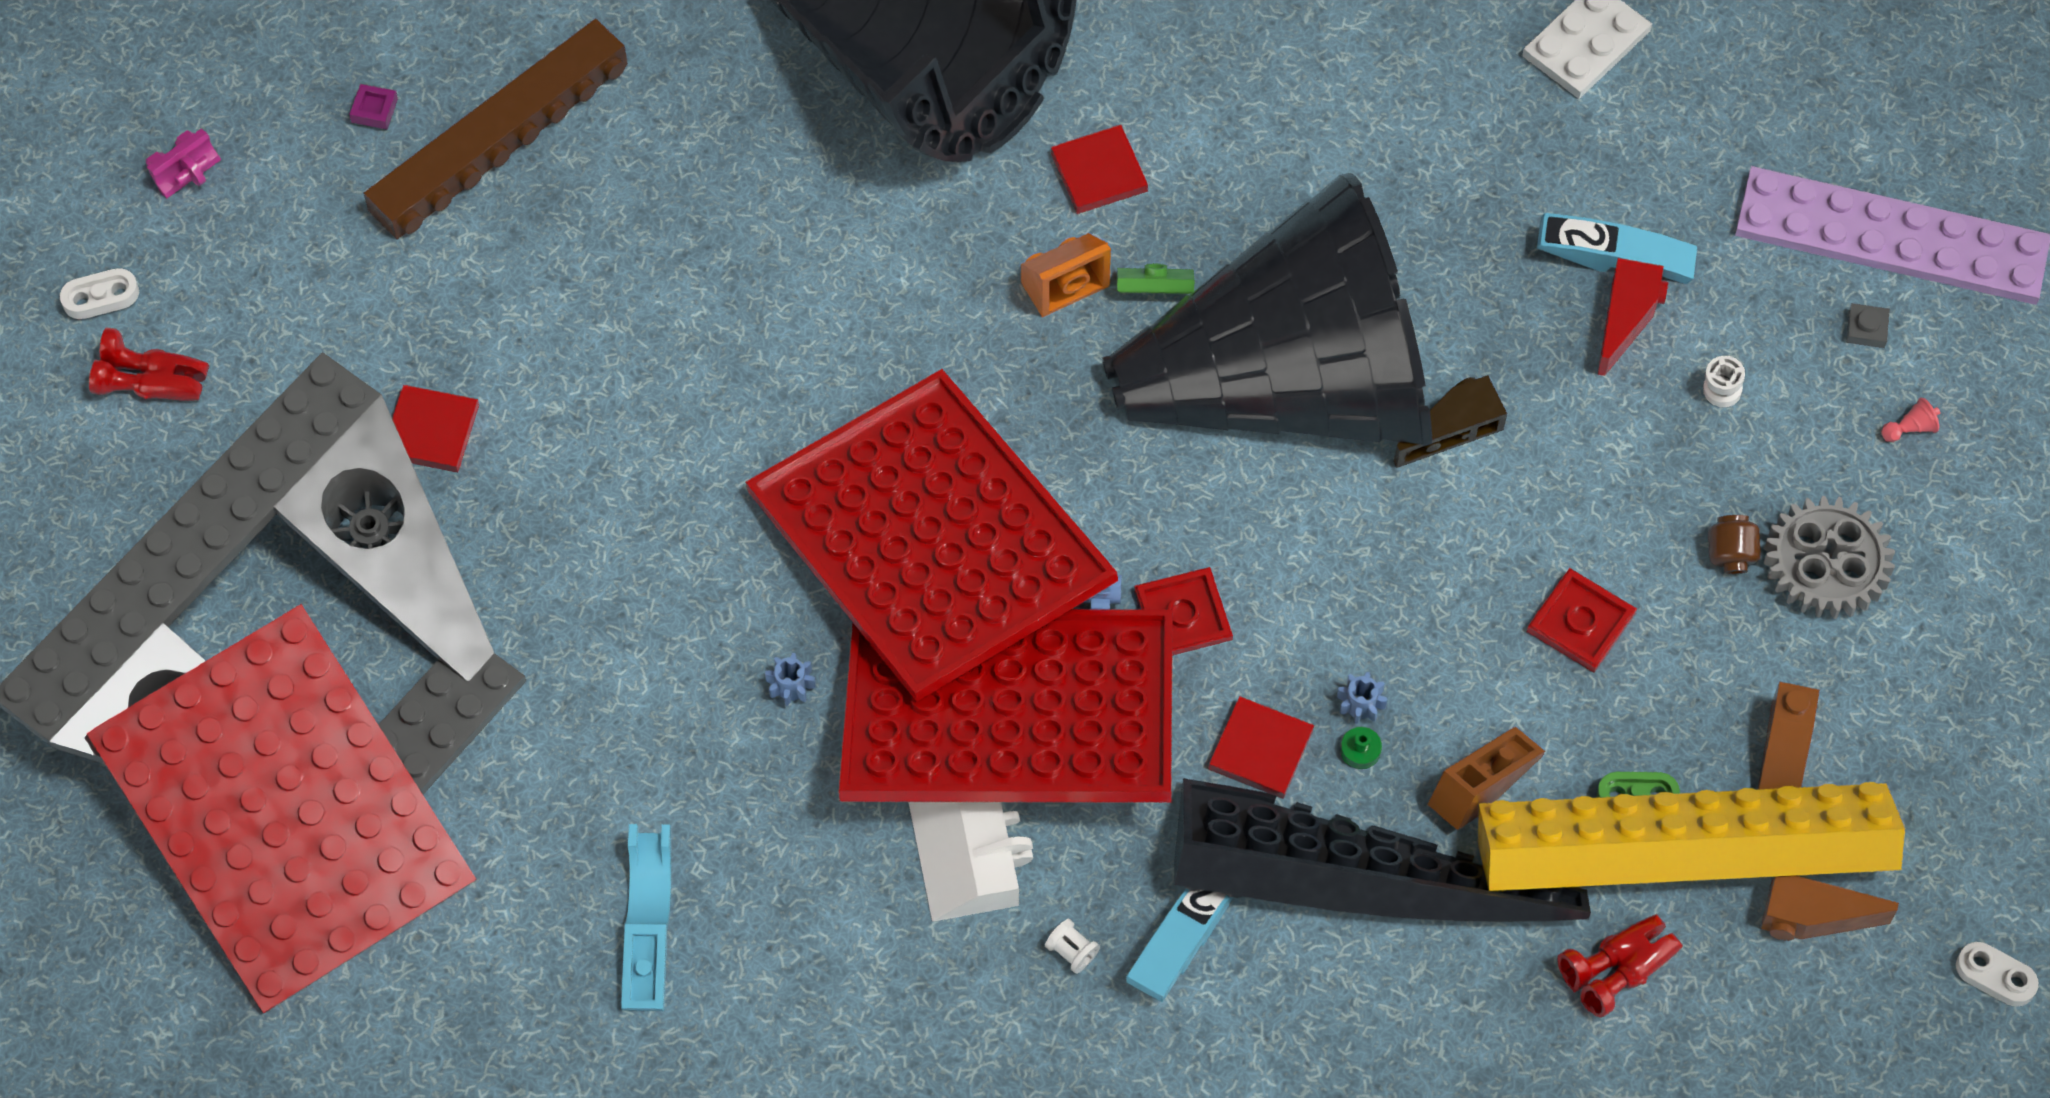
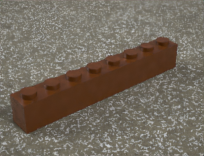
(496, 129)

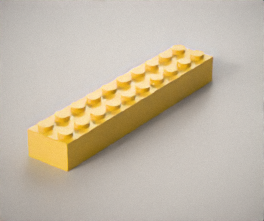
(1690, 836)

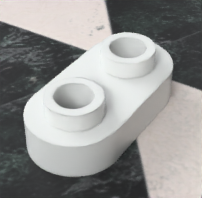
(100, 292)
(1997, 974)

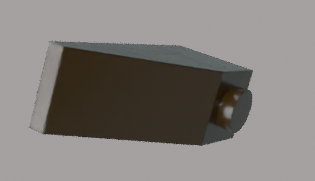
(1461, 416)

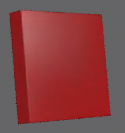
(1099, 169)
(434, 426)
(1196, 608)
(1581, 620)
(1261, 747)

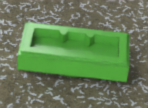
(1155, 279)

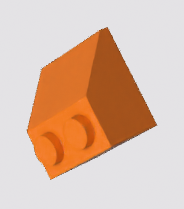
(1067, 273)

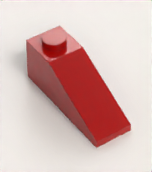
(1631, 307)

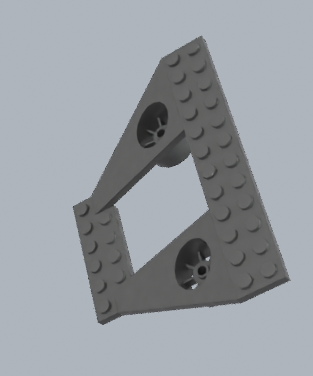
(312, 463)

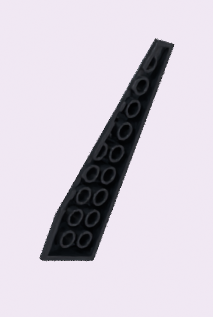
(1259, 850)

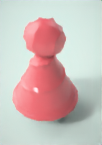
(1919, 419)

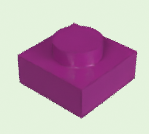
(373, 106)

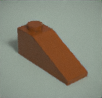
(1788, 736)
(1483, 776)
(1814, 909)

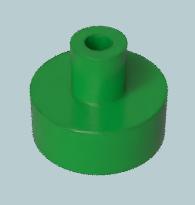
(1361, 748)

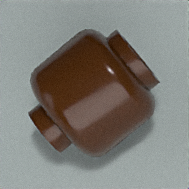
(1734, 543)

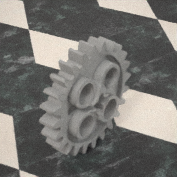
(1829, 557)

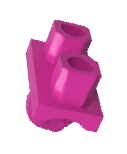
(183, 163)

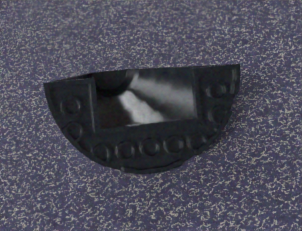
(943, 70)
(1288, 337)

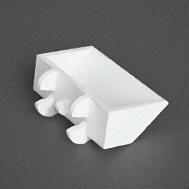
(968, 856)

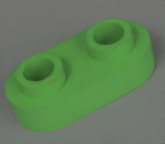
(1637, 783)

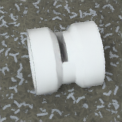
(1719, 389)

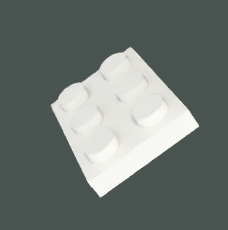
(1586, 42)

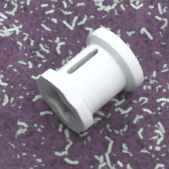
(1077, 958)

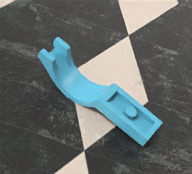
(647, 920)

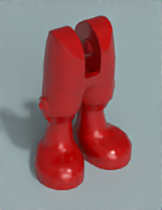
(161, 376)
(1628, 951)

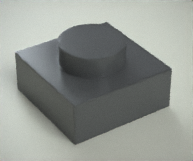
(1867, 325)

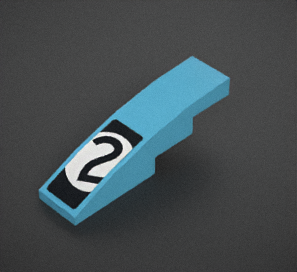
(1601, 243)
(1177, 941)

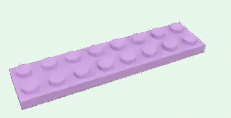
(1893, 235)

